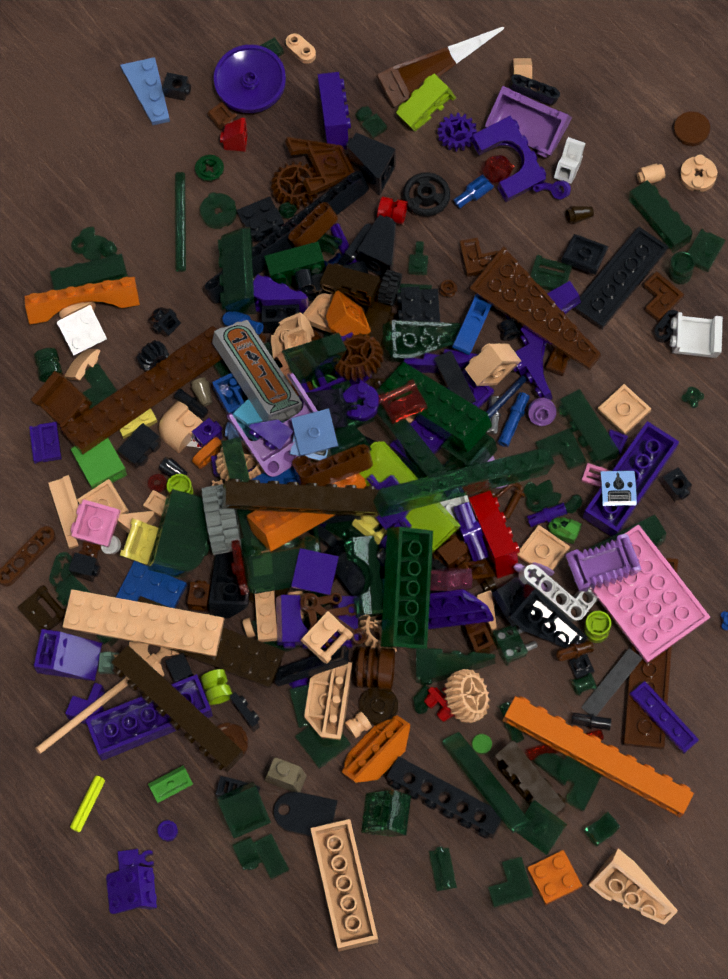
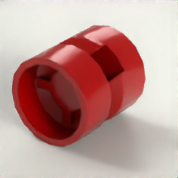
(394, 210)

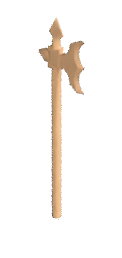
(141, 649)

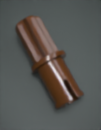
(574, 651)

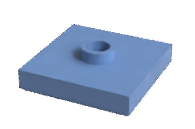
(314, 432)

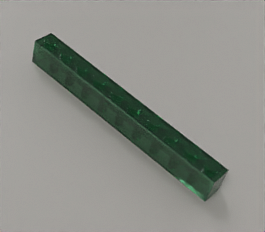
(463, 482)

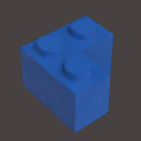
(228, 393)

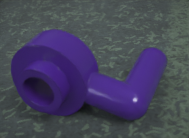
(555, 188)

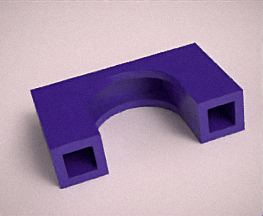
(507, 133)
(290, 625)

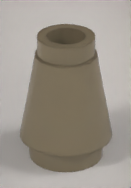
(202, 391)

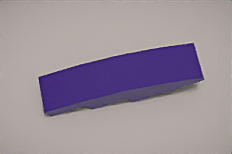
(428, 365)

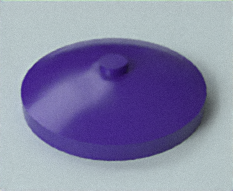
(249, 78)

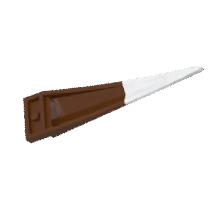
(406, 77)

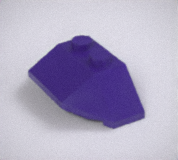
(456, 609)

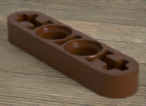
(29, 558)

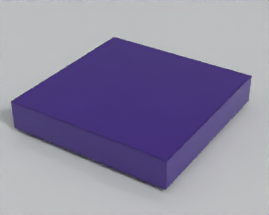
(315, 571)

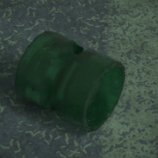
(681, 267)
(47, 362)

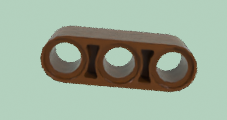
(313, 225)

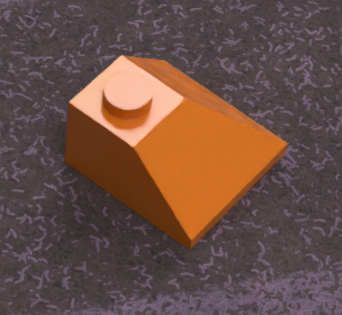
(346, 316)

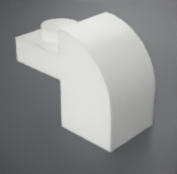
(570, 160)

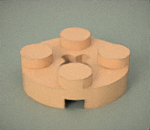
(700, 164)

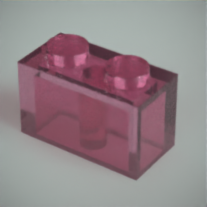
(451, 579)

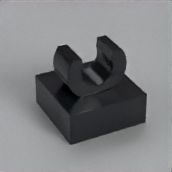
(581, 666)

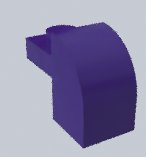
(77, 704)

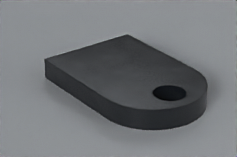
(305, 812)

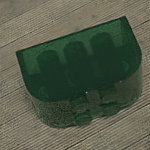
(180, 536)

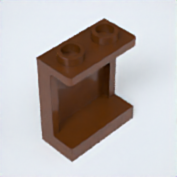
(61, 399)

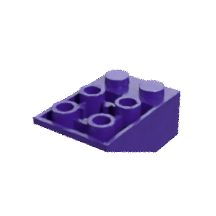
(271, 293)
(67, 655)

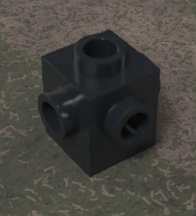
(164, 321)

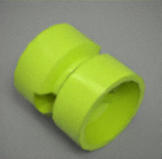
(181, 483)
(597, 626)
(216, 686)

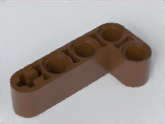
(334, 467)

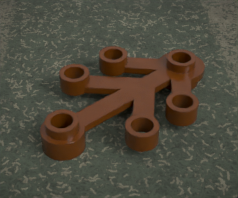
(317, 608)

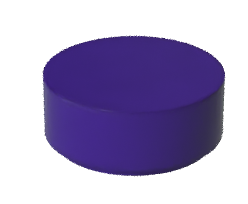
(167, 831)

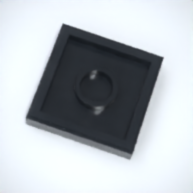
(584, 254)

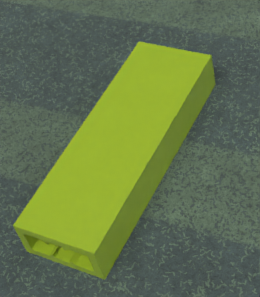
(428, 517)

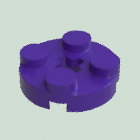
(370, 397)

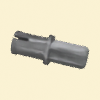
(495, 418)

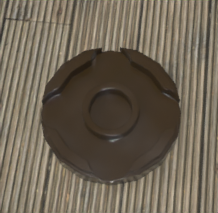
(378, 705)

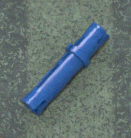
(516, 412)

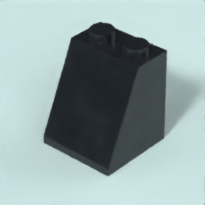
(372, 159)
(379, 246)

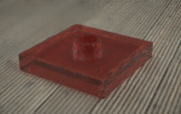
(238, 567)

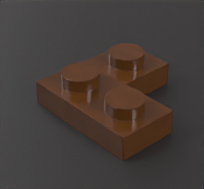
(473, 259)
(665, 294)

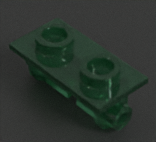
(442, 869)

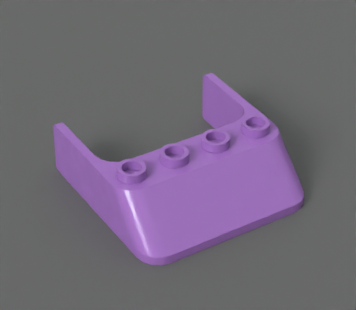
(275, 461)

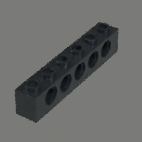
(404, 768)

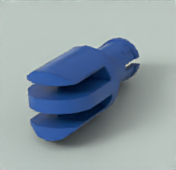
(474, 191)
(232, 317)

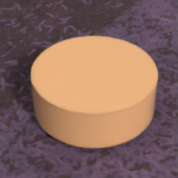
(248, 626)

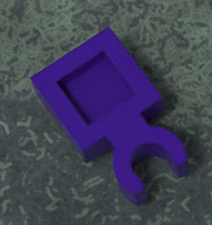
(132, 858)

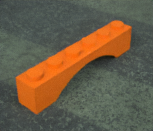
(45, 305)

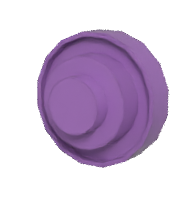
(542, 411)

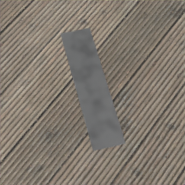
(612, 682)

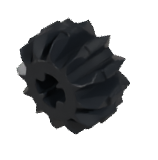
(152, 354)

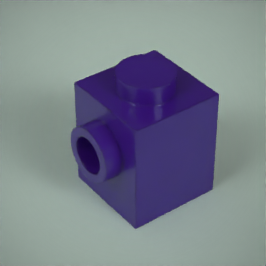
(206, 432)

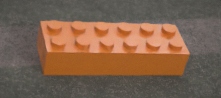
(278, 527)

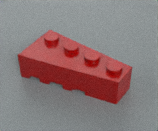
(495, 533)

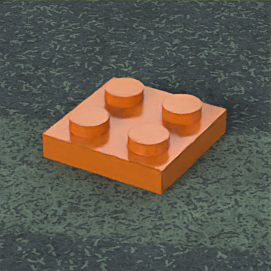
(554, 877)

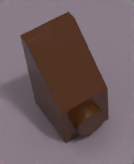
(480, 571)

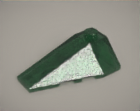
(417, 338)
(436, 666)

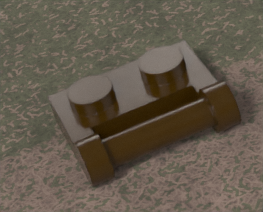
(37, 615)

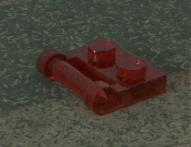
(404, 406)

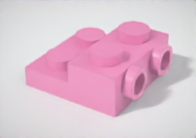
(95, 523)

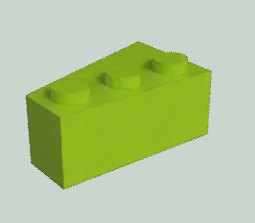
(425, 102)

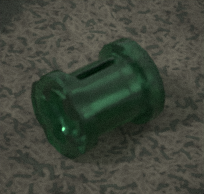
(584, 684)

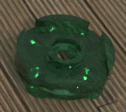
(215, 201)

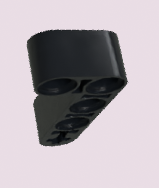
(310, 283)

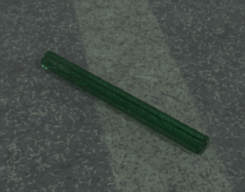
(180, 222)

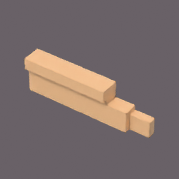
(66, 506)

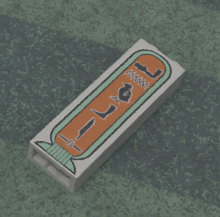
(256, 372)

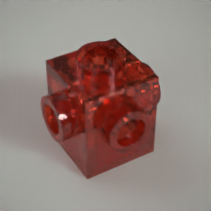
(498, 168)

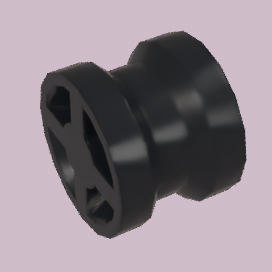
(510, 329)

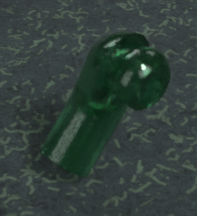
(418, 700)

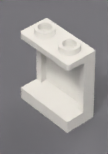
(696, 336)

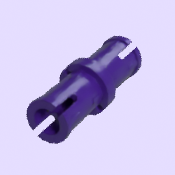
(547, 514)

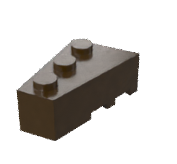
(354, 284)

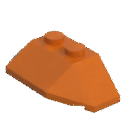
(377, 750)

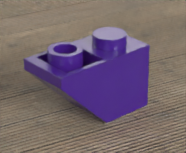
(272, 431)

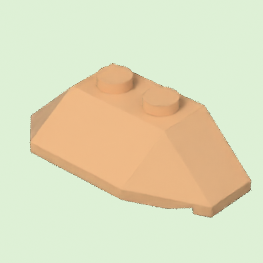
(328, 701)

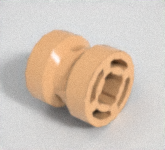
(358, 725)

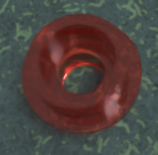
(160, 487)

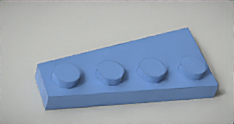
(146, 83)

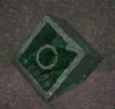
(386, 813)

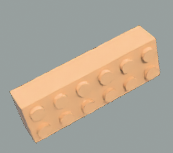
(344, 885)

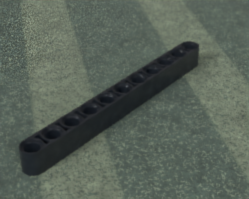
(337, 197)

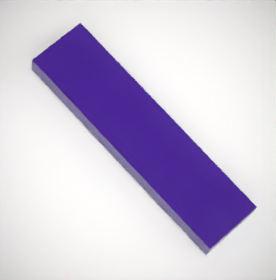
(664, 717)

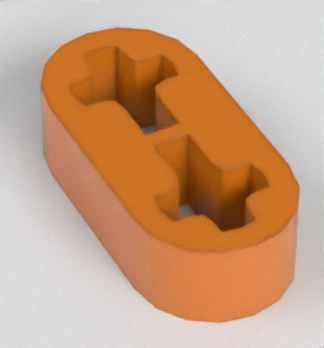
(203, 457)

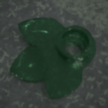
(91, 243)
(542, 493)

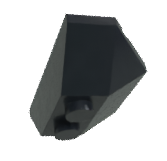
(348, 571)

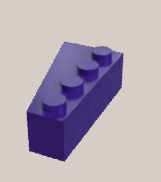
(333, 108)

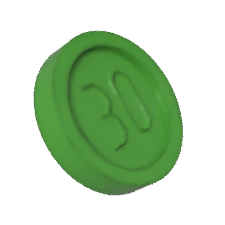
(482, 744)

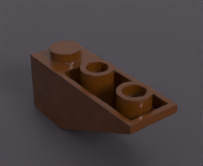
(481, 637)

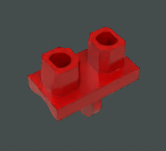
(436, 697)

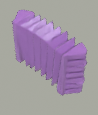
(604, 564)

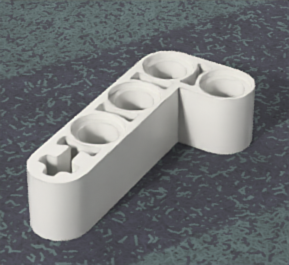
(555, 589)

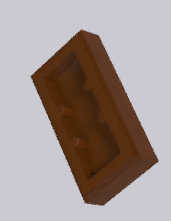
(558, 362)

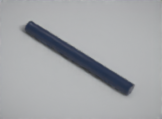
(506, 396)

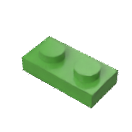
(170, 784)

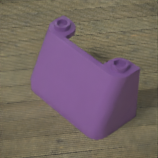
(538, 122)

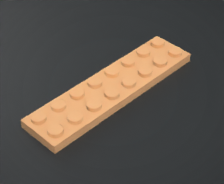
(143, 623)

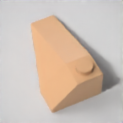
(626, 883)

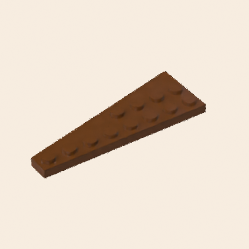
(518, 296)

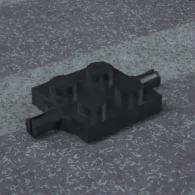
(335, 402)

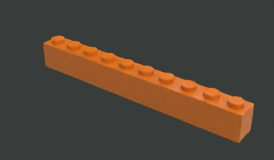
(598, 756)

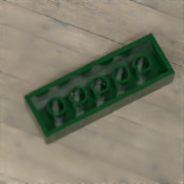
(445, 411)
(407, 588)

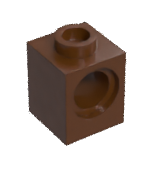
(199, 604)

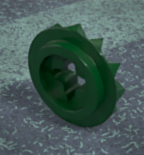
(211, 161)

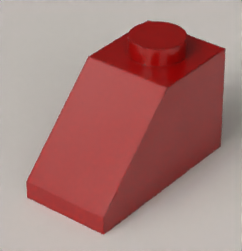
(235, 135)

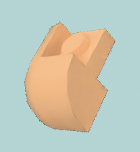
(290, 333)
(177, 426)

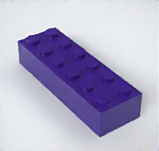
(647, 459)
(138, 722)

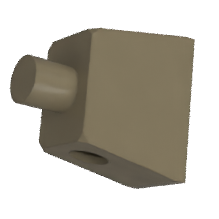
(285, 775)

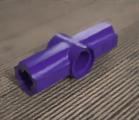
(471, 531)

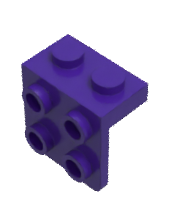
(131, 889)

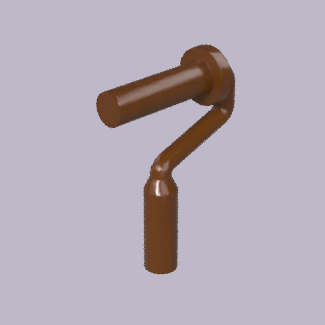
(518, 493)

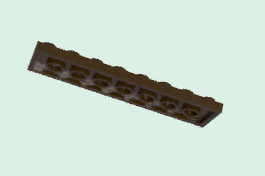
(240, 656)

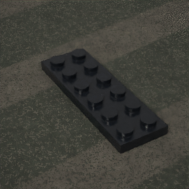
(620, 277)

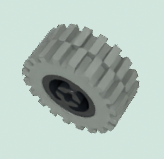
(221, 523)

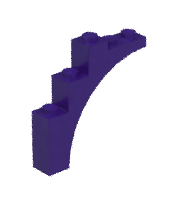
(534, 349)

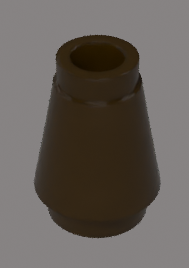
(578, 213)

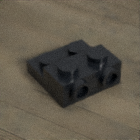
(261, 218)
(418, 304)

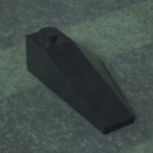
(225, 592)
(541, 618)

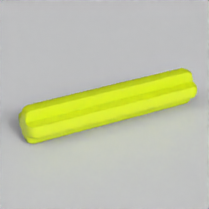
(87, 803)

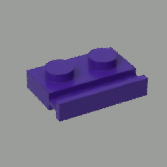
(45, 442)

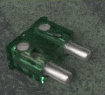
(510, 644)

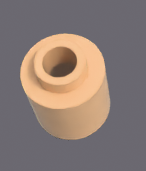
(652, 173)

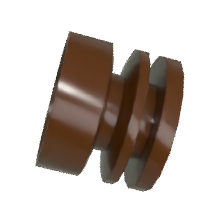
(375, 668)

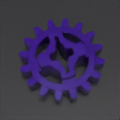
(456, 126)

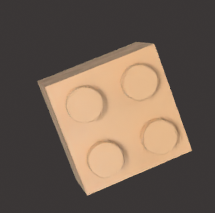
(492, 364)

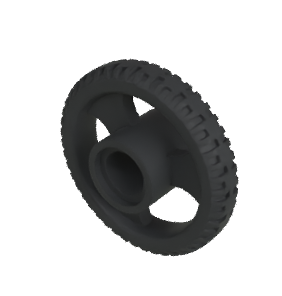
(426, 187)

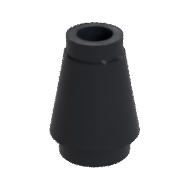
(171, 467)

